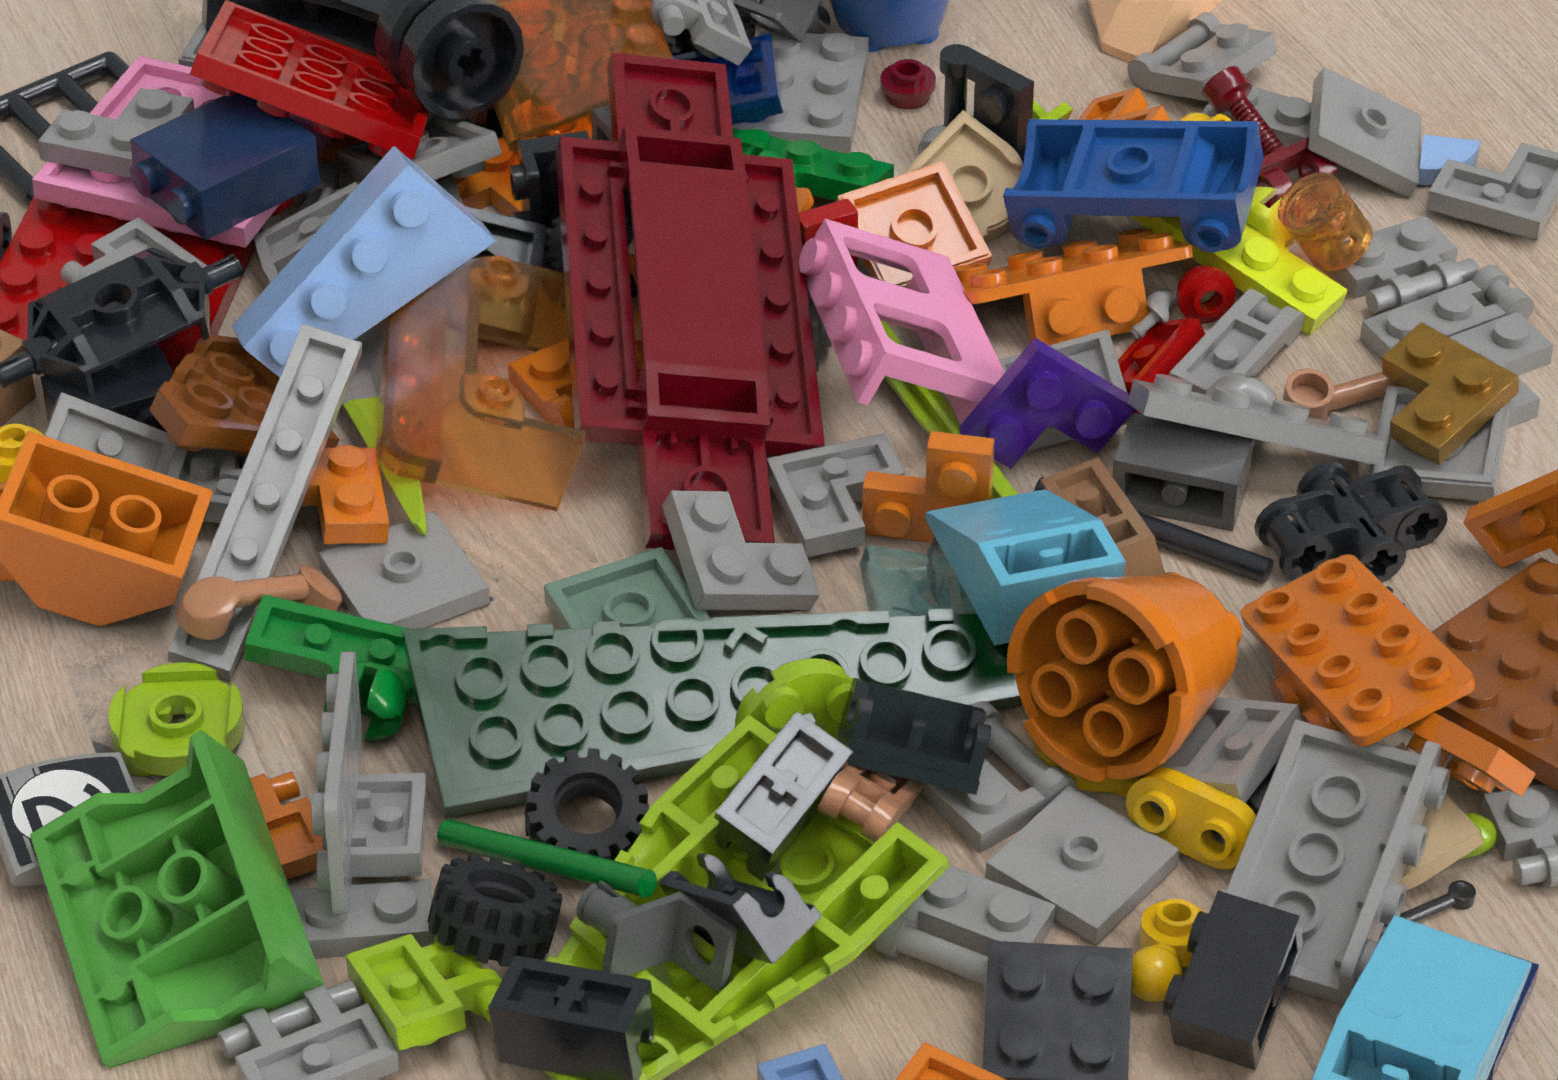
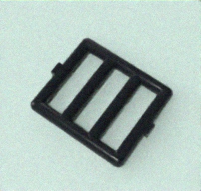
(67, 85)

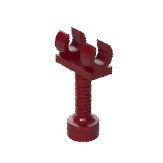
(1229, 93)

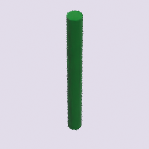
(547, 858)

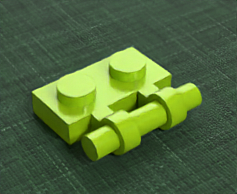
(410, 992)

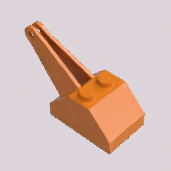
(96, 532)

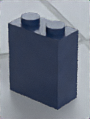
(223, 163)

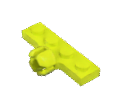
(1266, 264)

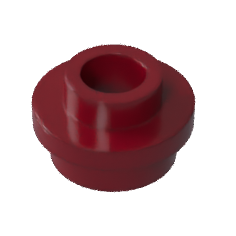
(908, 83)

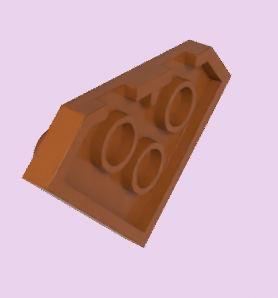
(217, 398)

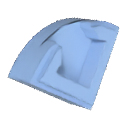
(1438, 149)

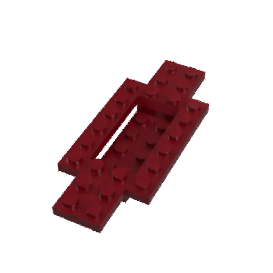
(716, 287)

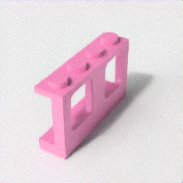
(933, 304)

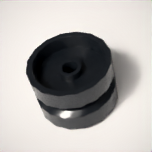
(450, 52)

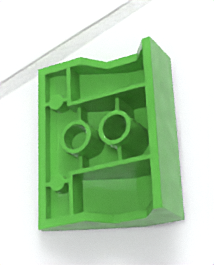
(174, 908)

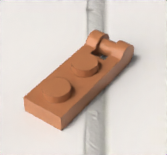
(869, 799)

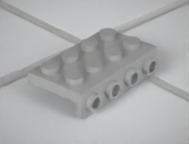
(1336, 847)

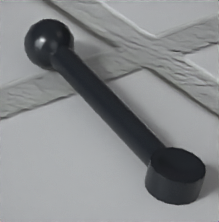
(1459, 896)

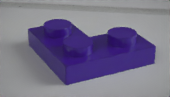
(1045, 391)

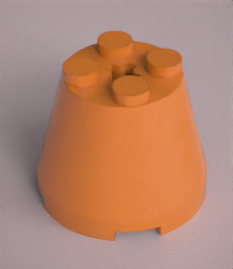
(1120, 669)

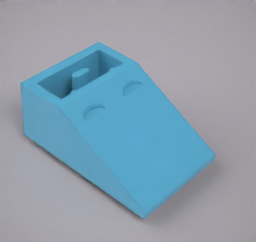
(1018, 550)
(1424, 1009)

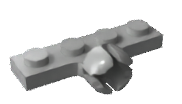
(1252, 410)

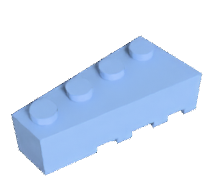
(365, 261)

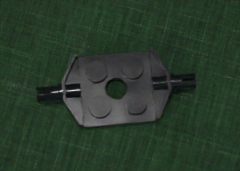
(76, 336)

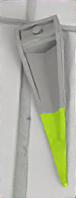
(275, 250)

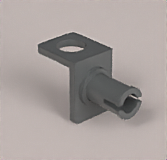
(786, 17)
(657, 933)

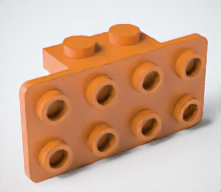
(1078, 290)
(1353, 653)

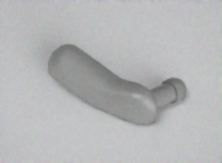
(1158, 305)

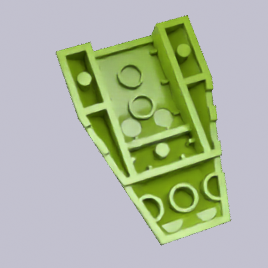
(847, 877)

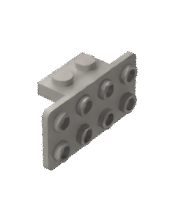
(365, 820)

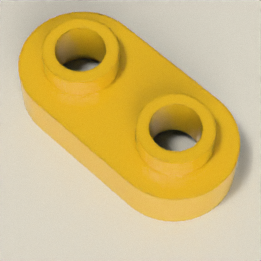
(1189, 816)

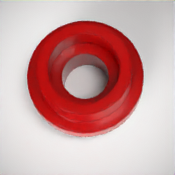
(1196, 284)

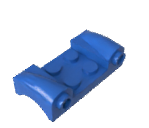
(1137, 169)

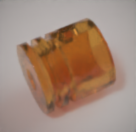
(1321, 217)

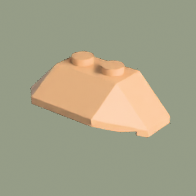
(1142, 26)

